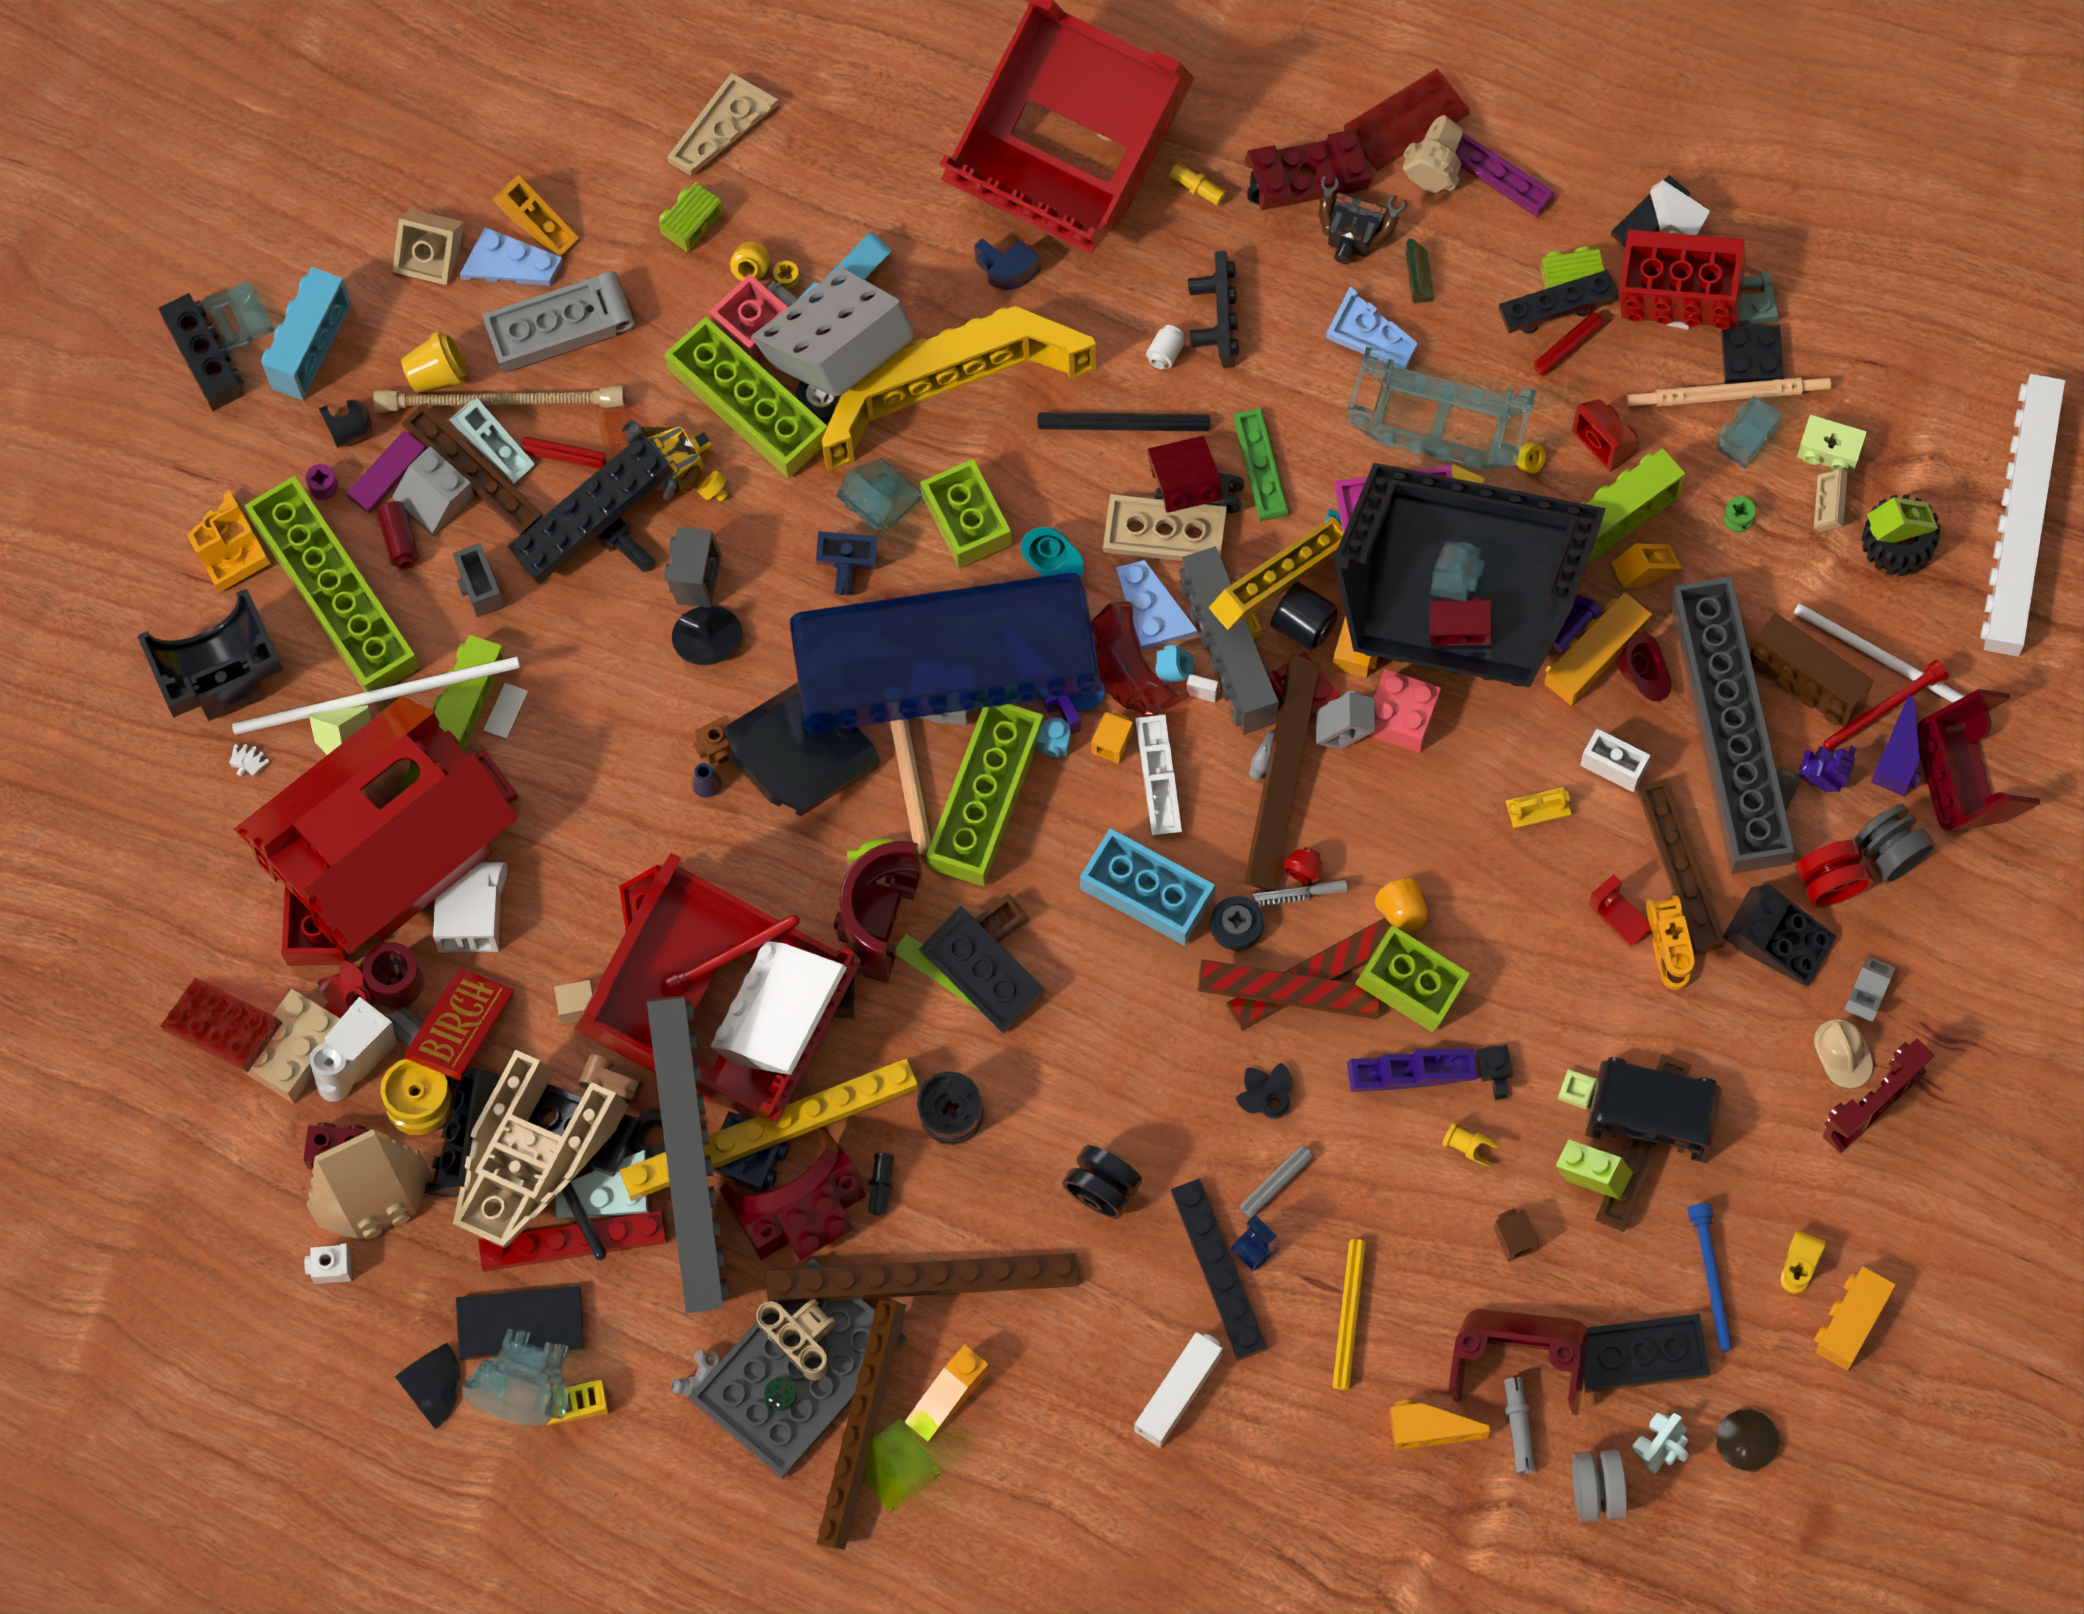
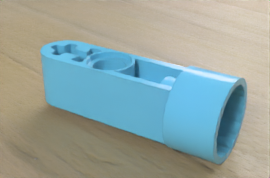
(861, 259)

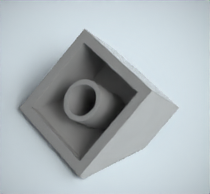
(433, 491)

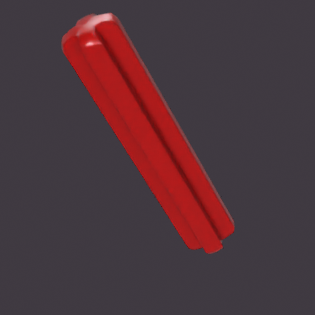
(1568, 343)
(563, 452)

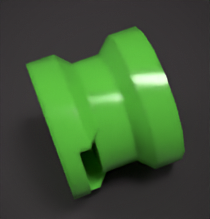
(1741, 520)

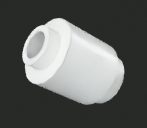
(1165, 347)

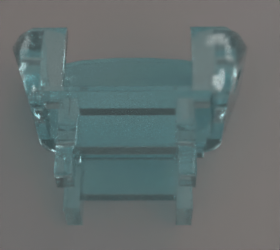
(518, 1382)

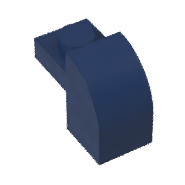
(1007, 270)

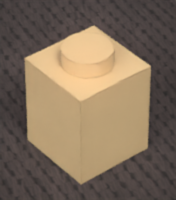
(572, 1000)

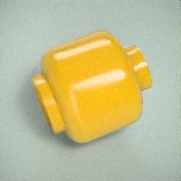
(750, 259)

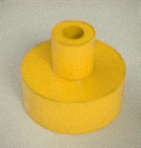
(1531, 458)
(712, 486)

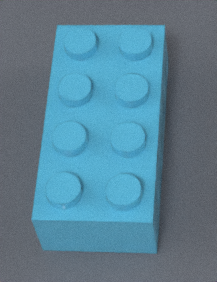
(306, 333)
(1147, 886)

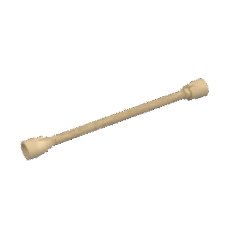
(388, 400)

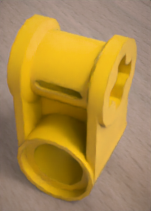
(1802, 1258)

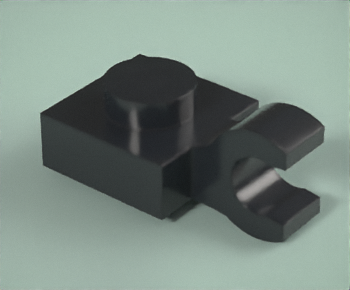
(1495, 1067)

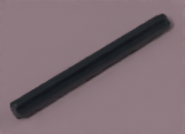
(1123, 421)

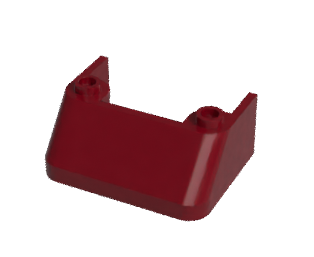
(1955, 765)
(1563, 1338)

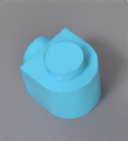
(1174, 664)
(1054, 738)

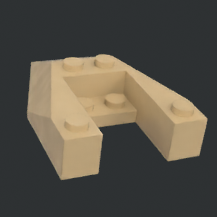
(519, 1165)

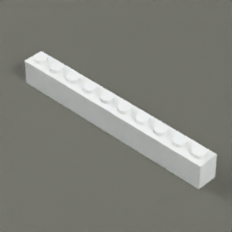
(2023, 516)

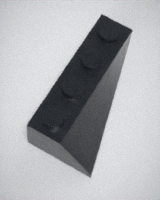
(467, 1105)

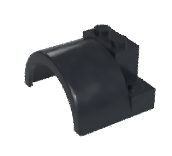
(214, 667)

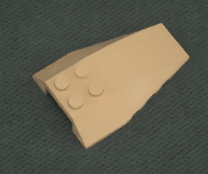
(366, 1185)

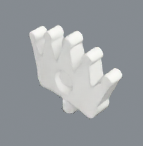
(247, 761)

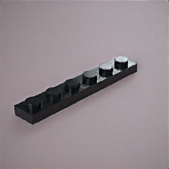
(1218, 1270)

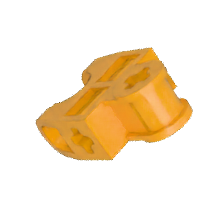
(1671, 940)

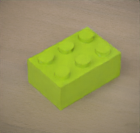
(966, 513)
(1412, 978)

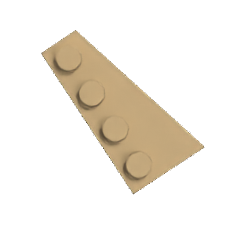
(723, 120)

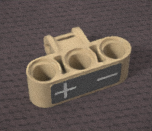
(802, 1324)

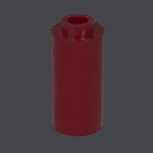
(397, 534)

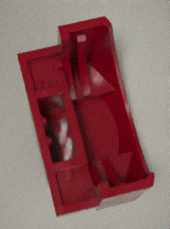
(806, 1210)

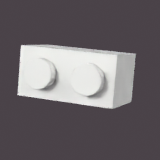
(1615, 760)

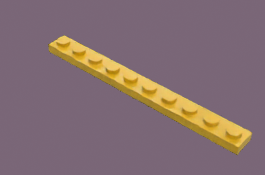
(796, 1120)

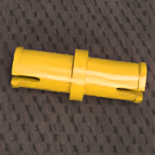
(1197, 184)

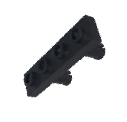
(1558, 301)
(1226, 320)

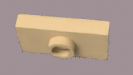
(1830, 500)

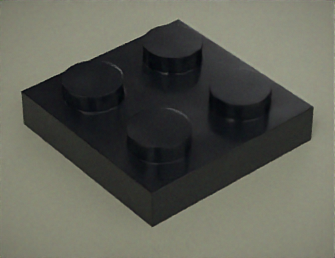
(1752, 354)

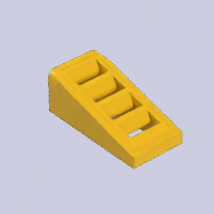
(588, 1411)

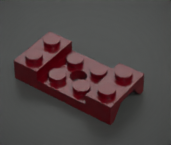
(1284, 184)
(1851, 1120)

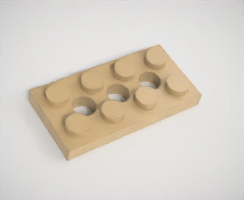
(1151, 514)

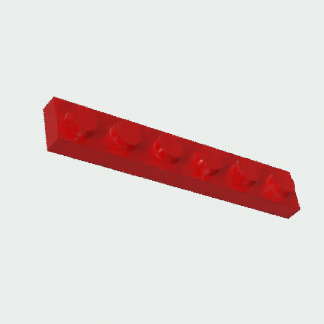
(569, 1241)

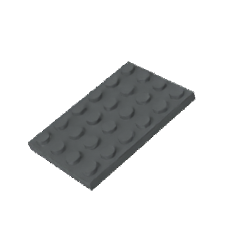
(736, 1386)

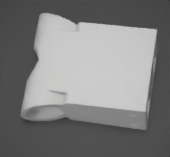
(470, 911)
(351, 1050)

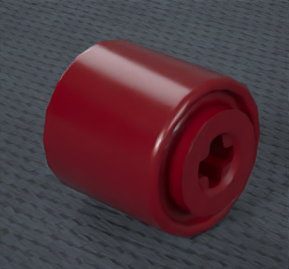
(389, 961)

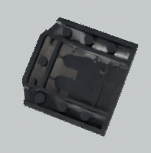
(793, 765)

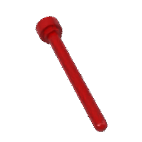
(1933, 674)
(681, 981)

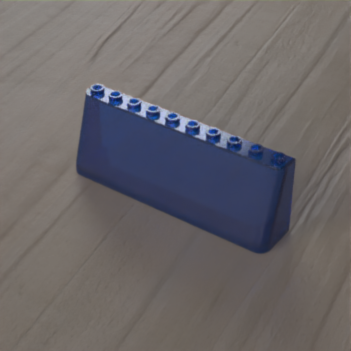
(944, 652)

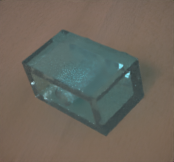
(1749, 431)

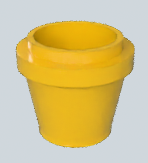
(435, 364)

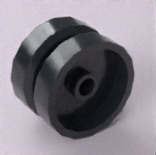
(1102, 1181)

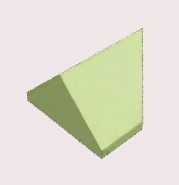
(336, 726)

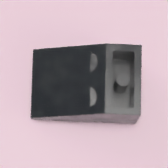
(1779, 934)

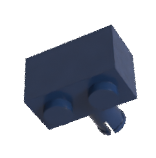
(846, 554)

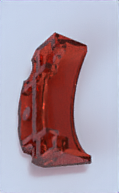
(1123, 666)

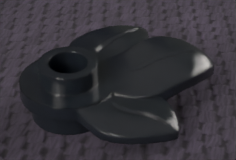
(1266, 1088)

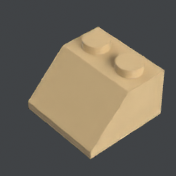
(427, 246)

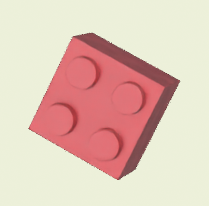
(745, 312)
(1404, 710)

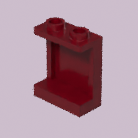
(1185, 473)

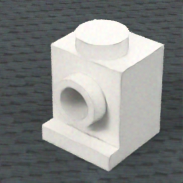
(337, 1271)

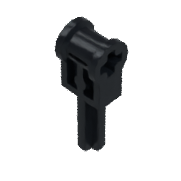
(618, 536)

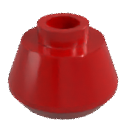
(1304, 866)

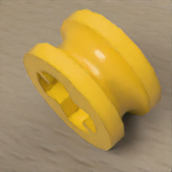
(786, 266)

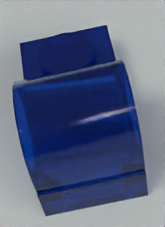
(1255, 1244)

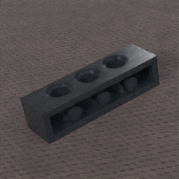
(217, 389)

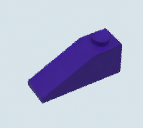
(1901, 756)

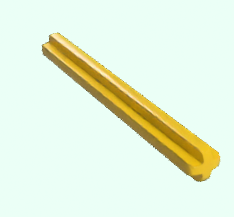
(1349, 1314)

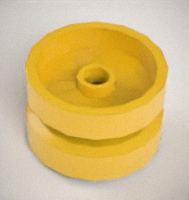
(415, 1097)

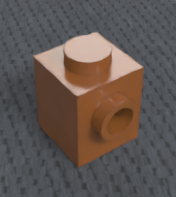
(712, 742)

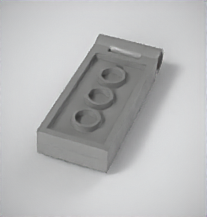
(558, 321)

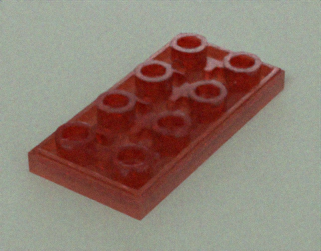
(1406, 118)
(221, 1024)

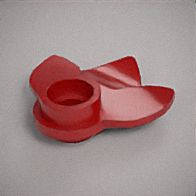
(343, 989)

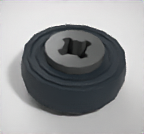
(1236, 934)

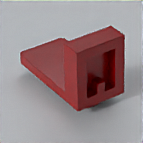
(1618, 912)

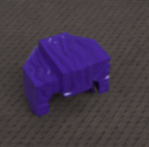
(1828, 769)

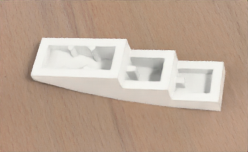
(1158, 775)

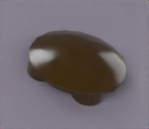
(1747, 1440)

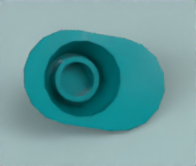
(1051, 552)

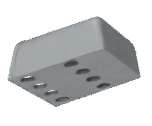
(852, 345)

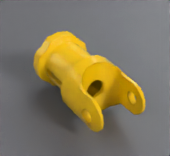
(1468, 1143)

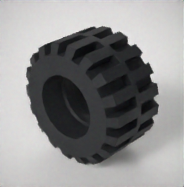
(1897, 556)

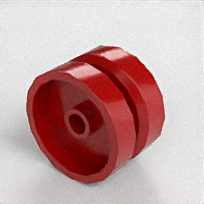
(1834, 873)

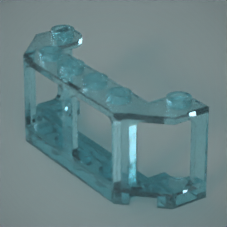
(1446, 395)

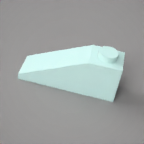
(491, 440)

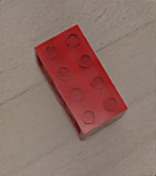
(1682, 279)

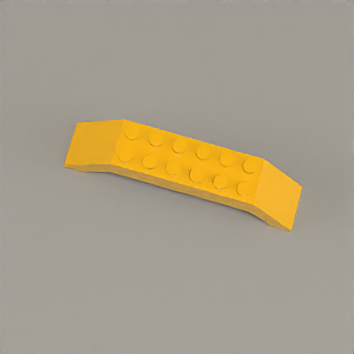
(951, 362)

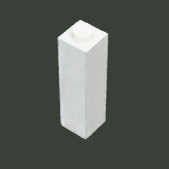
(1179, 1389)

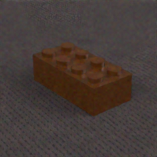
(1810, 671)

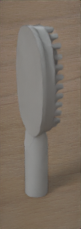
(1294, 894)

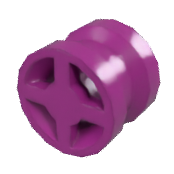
(326, 486)

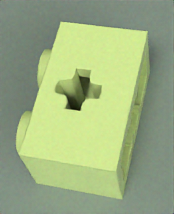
(1823, 432)

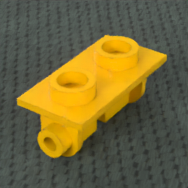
(1538, 807)

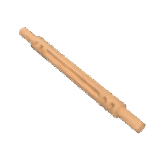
(1732, 391)

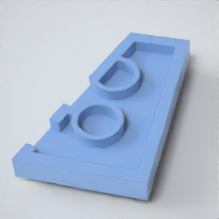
(505, 258)
(1361, 326)
(1155, 612)

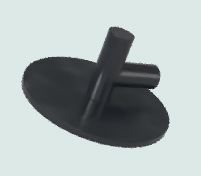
(706, 635)

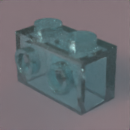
(1457, 571)

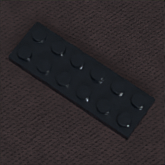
(590, 508)

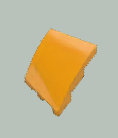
(227, 544)

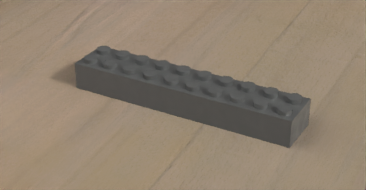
(1731, 725)
(685, 1153)

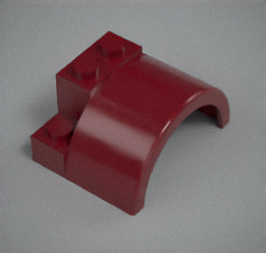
(871, 908)

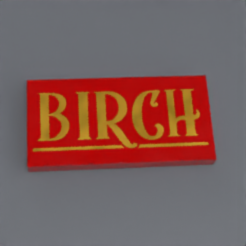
(459, 1024)

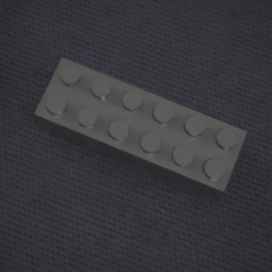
(1231, 650)

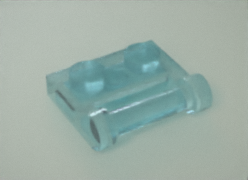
(246, 310)

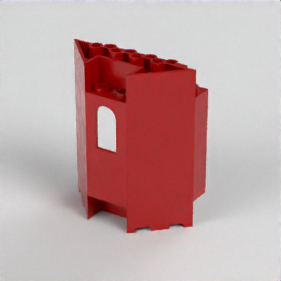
(373, 867)

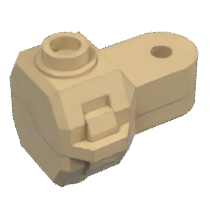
(1434, 161)

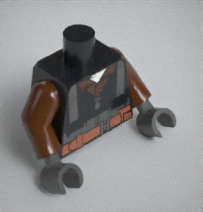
(1354, 223)

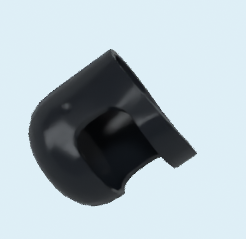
(350, 427)

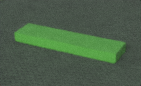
(1260, 465)

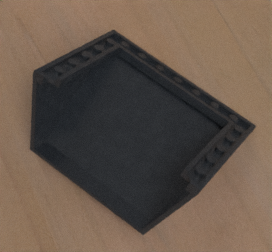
(1531, 570)

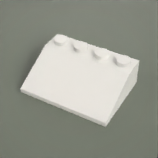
(777, 1008)

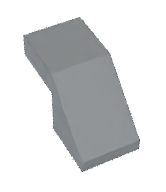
(1869, 988)

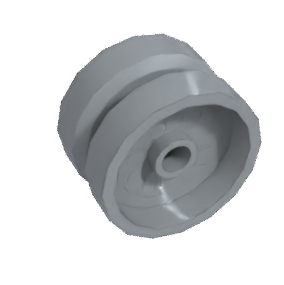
(1603, 1485)

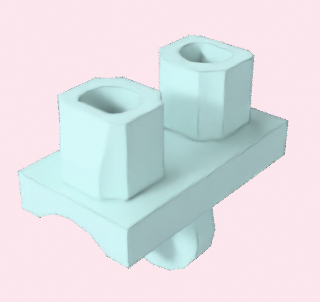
(1666, 1446)

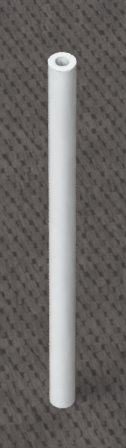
(1872, 651)

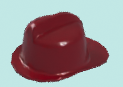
(1645, 667)

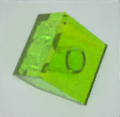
(898, 1466)

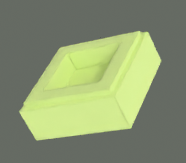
(1577, 1089)

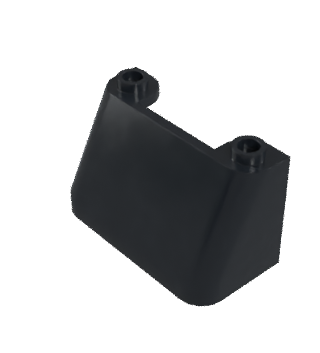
(1654, 1107)

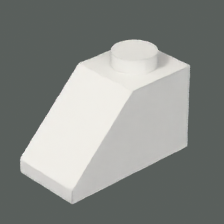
(1676, 210)

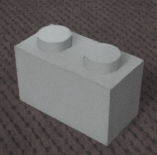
(1345, 720)

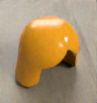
(1403, 904)

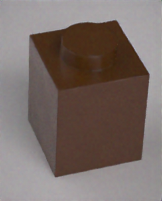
(1515, 1234)

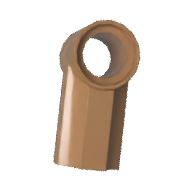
(607, 1075)

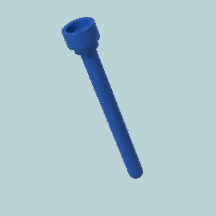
(1701, 1218)

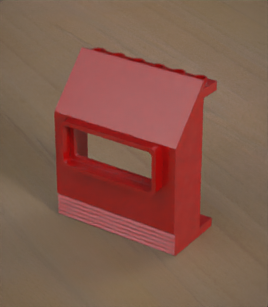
(1088, 81)
(677, 929)

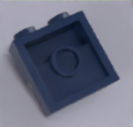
(754, 1170)

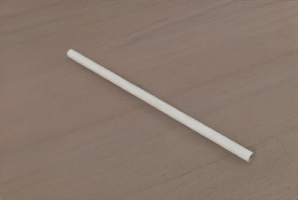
(378, 695)

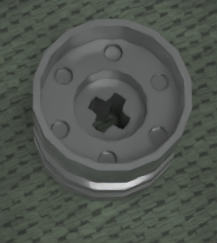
(1898, 848)

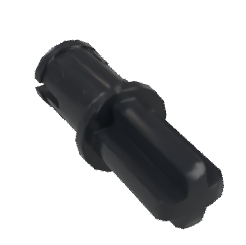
(880, 1183)

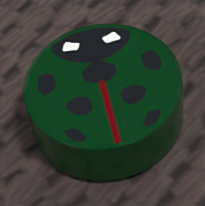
(780, 1394)

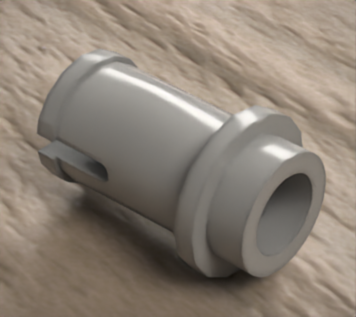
(781, 293)

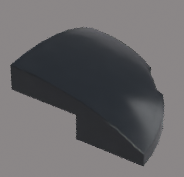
(432, 1383)

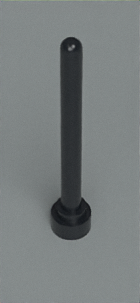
(582, 1218)

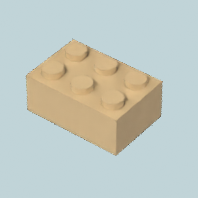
(285, 1060)

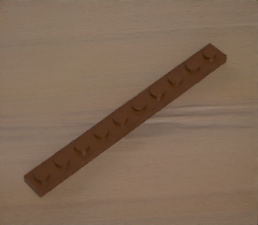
(922, 1278)

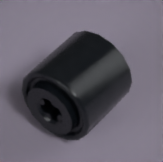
(1305, 616)

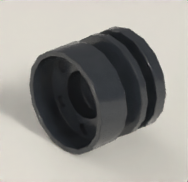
(950, 1090)

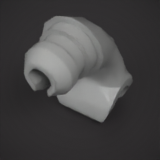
(1260, 759)
(688, 1385)

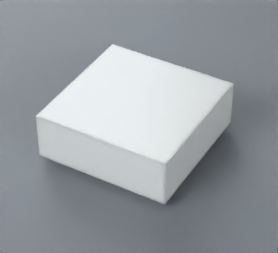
(1202, 688)

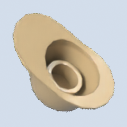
(1843, 1053)

